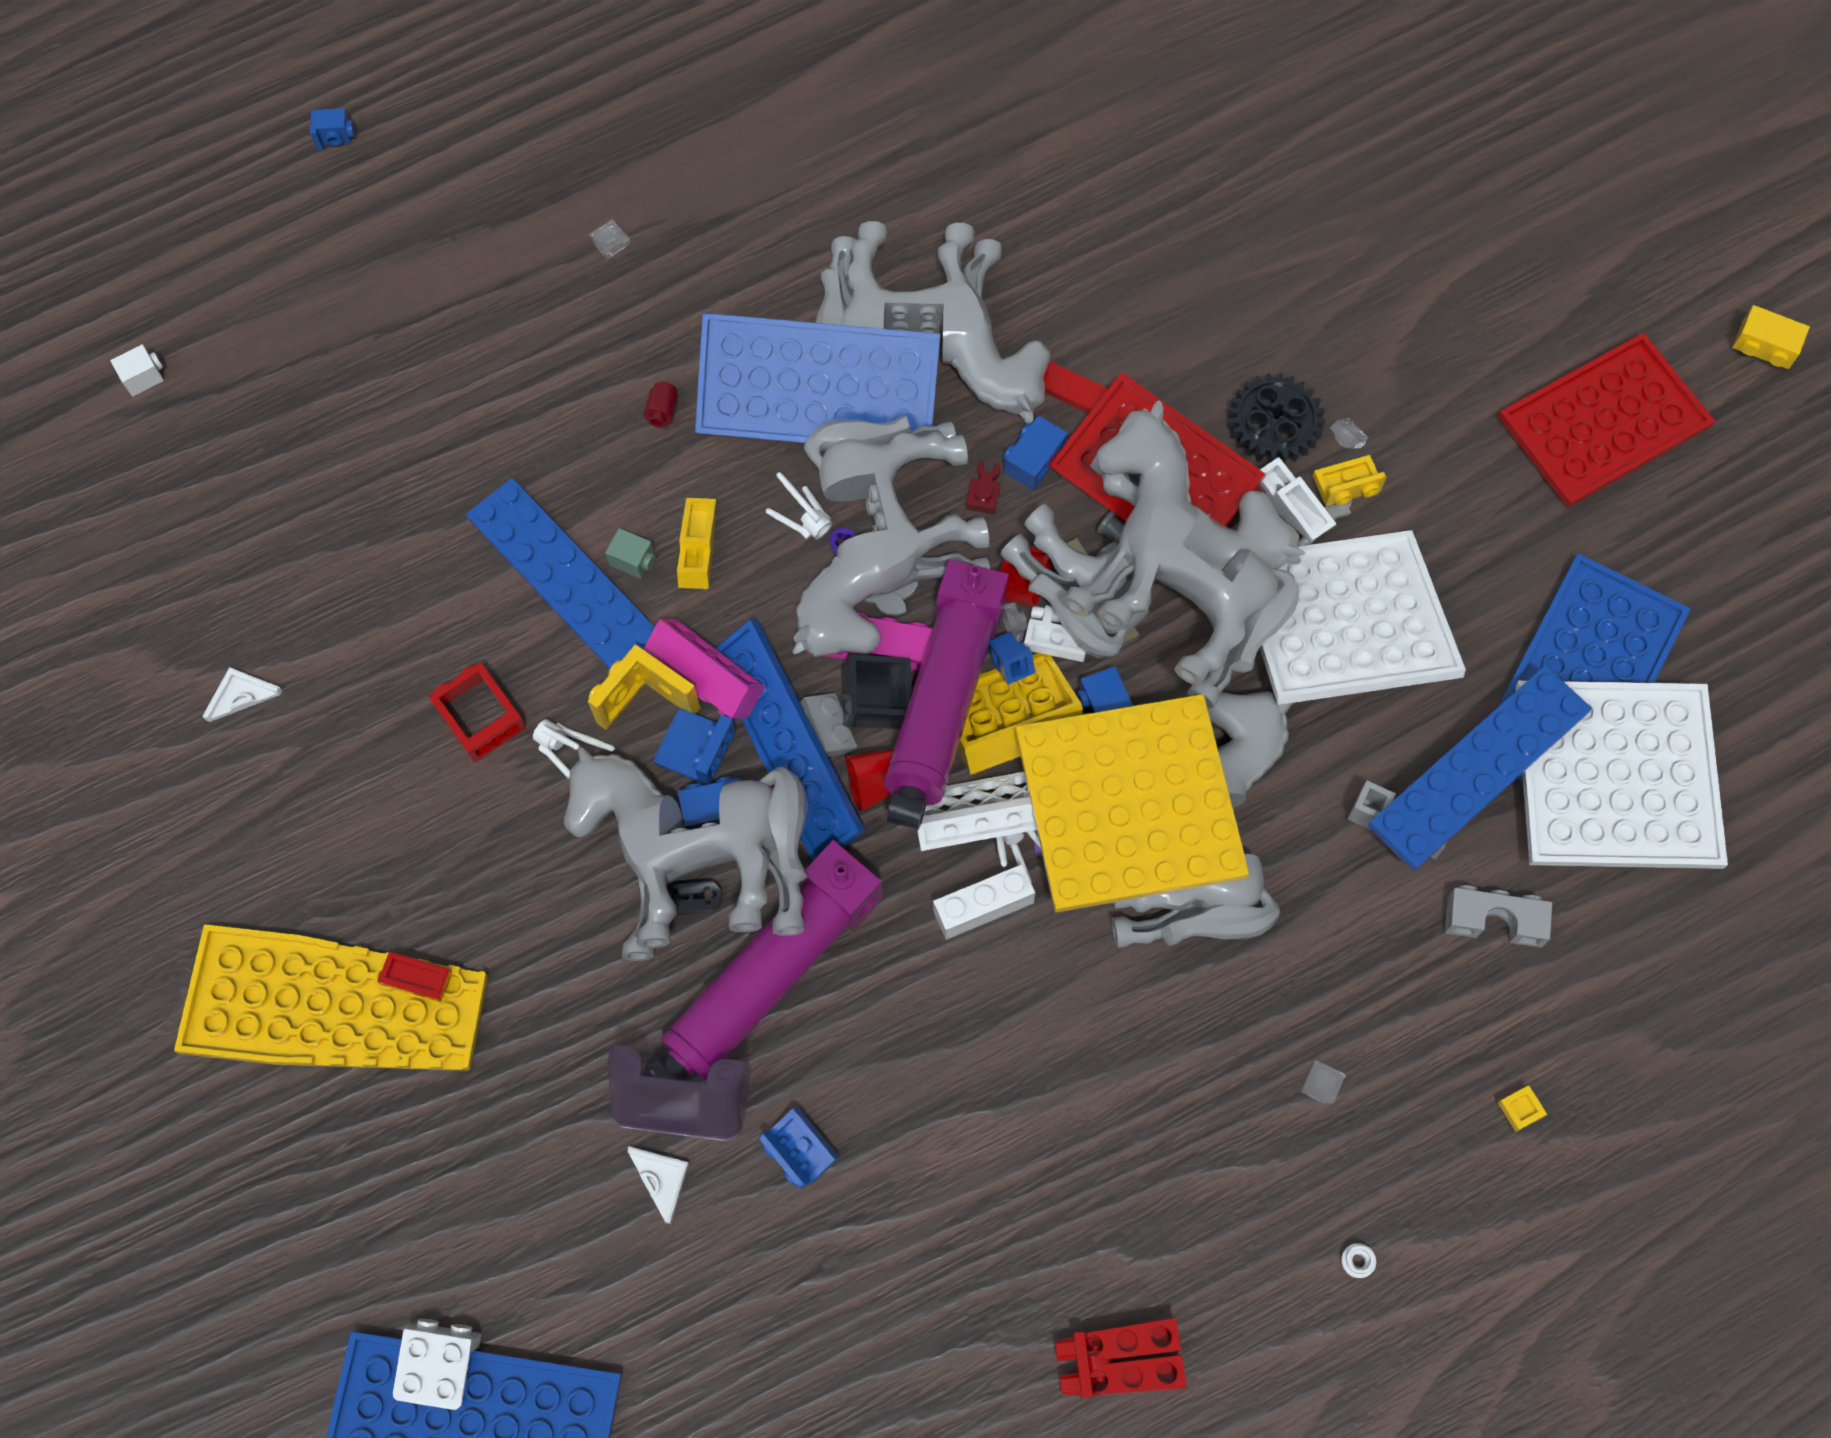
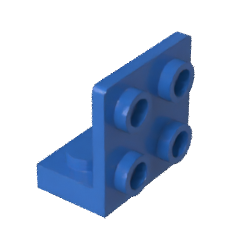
(695, 746)

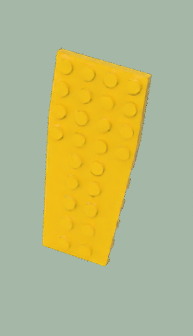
(320, 1006)

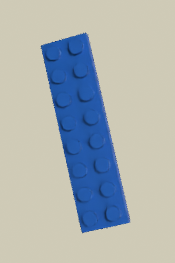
(560, 573)
(788, 741)
(1479, 768)

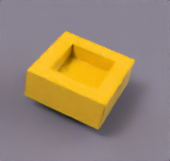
(1522, 1108)

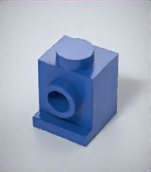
(331, 127)
(1011, 658)

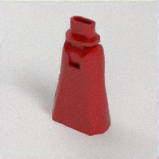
(867, 777)

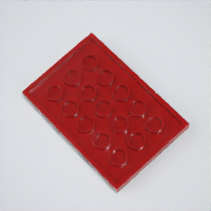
(1606, 419)
(1215, 471)

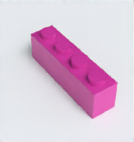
(897, 641)
(711, 672)

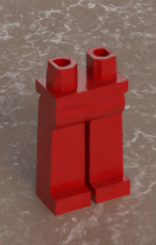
(1102, 1377)

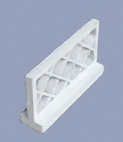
(972, 822)

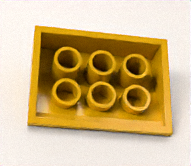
(999, 707)

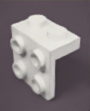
(434, 1364)

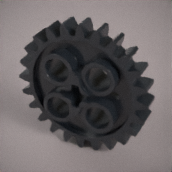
(1284, 397)

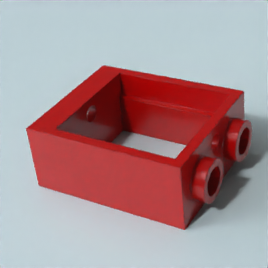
(492, 735)

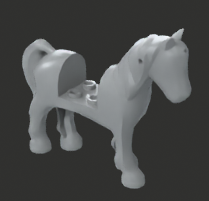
(947, 309)
(863, 465)
(1217, 545)
(1242, 601)
(755, 829)
(1228, 908)

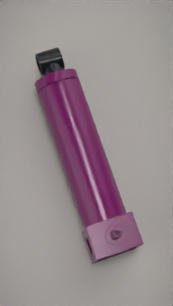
(934, 721)
(835, 896)

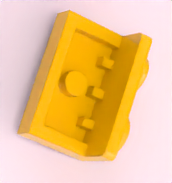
(1348, 480)

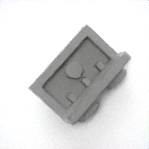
(827, 722)

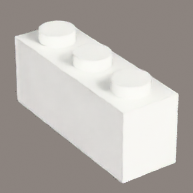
(983, 902)

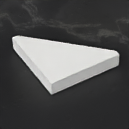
(237, 693)
(662, 1178)

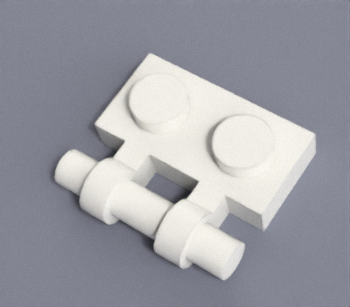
(1050, 637)

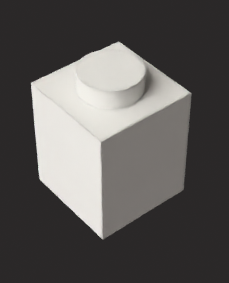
(138, 370)

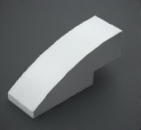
(1295, 501)

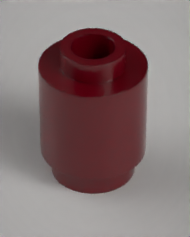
(661, 404)

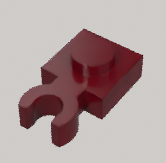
(984, 491)

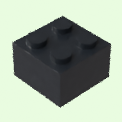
(875, 691)

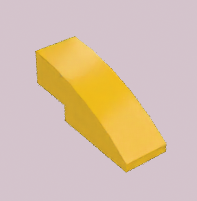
(696, 543)

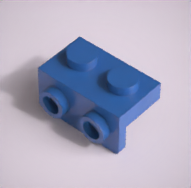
(798, 1149)

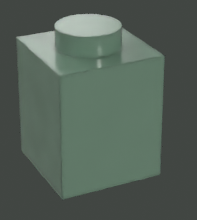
(630, 554)

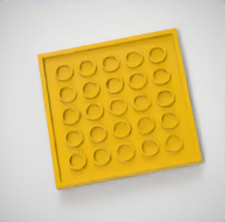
(1130, 803)

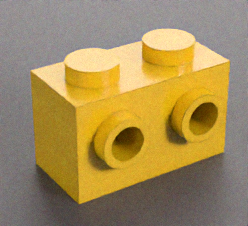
(1771, 337)

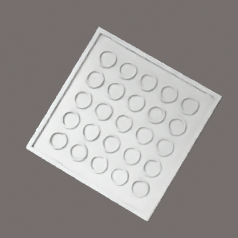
(1361, 622)
(1629, 782)

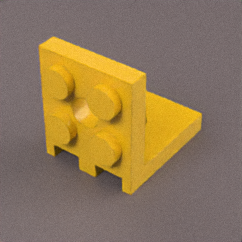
(629, 676)

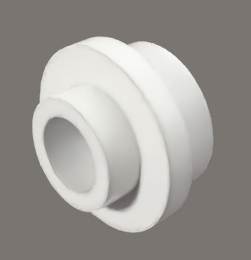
(1367, 1255)

